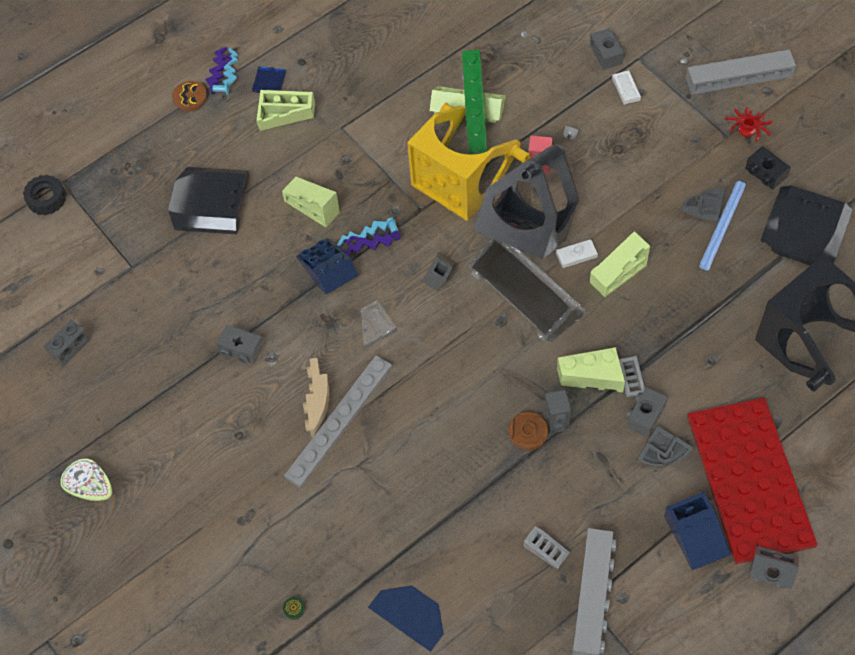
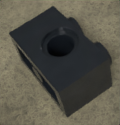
(767, 167)

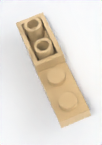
(318, 399)

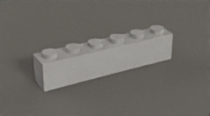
(740, 72)
(593, 593)

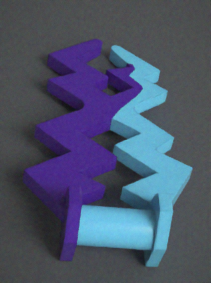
(213, 80)
(362, 240)

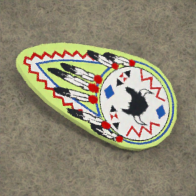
(86, 481)

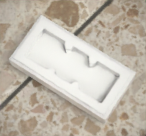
(626, 87)
(576, 253)

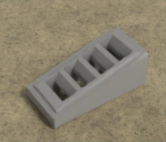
(636, 369)
(543, 537)

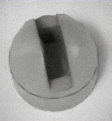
(571, 132)

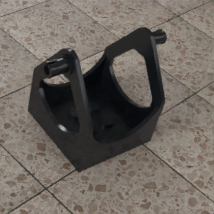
(519, 224)
(798, 304)

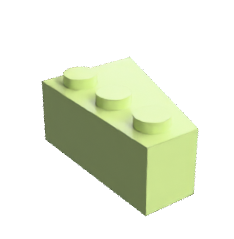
(284, 108)
(312, 200)
(620, 265)
(592, 369)

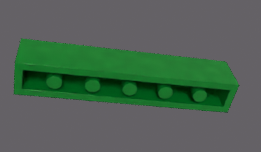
(474, 102)

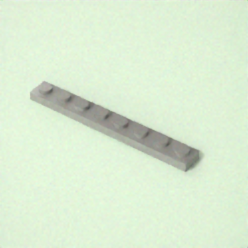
(338, 422)

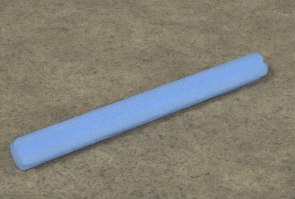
(722, 225)

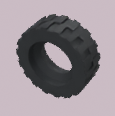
(41, 183)

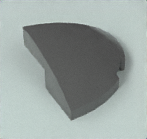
(706, 205)
(663, 448)

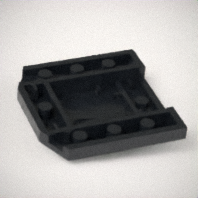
(207, 200)
(806, 225)

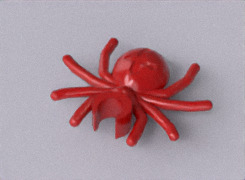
(749, 123)

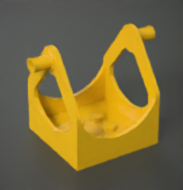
(452, 176)

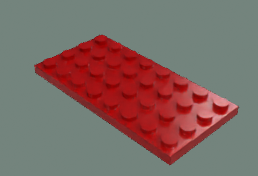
(751, 480)

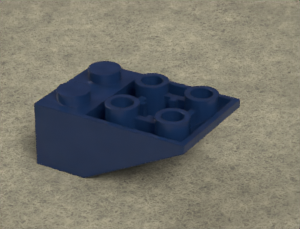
(327, 265)
(697, 530)

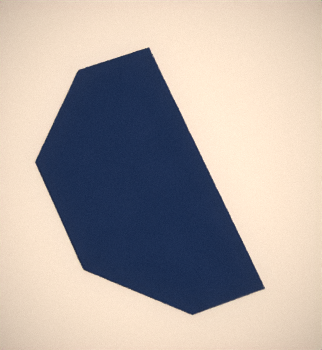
(410, 613)

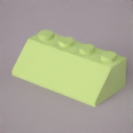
(456, 97)

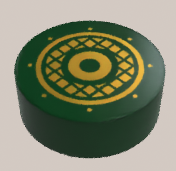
(293, 608)

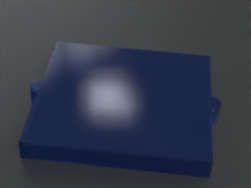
(269, 79)

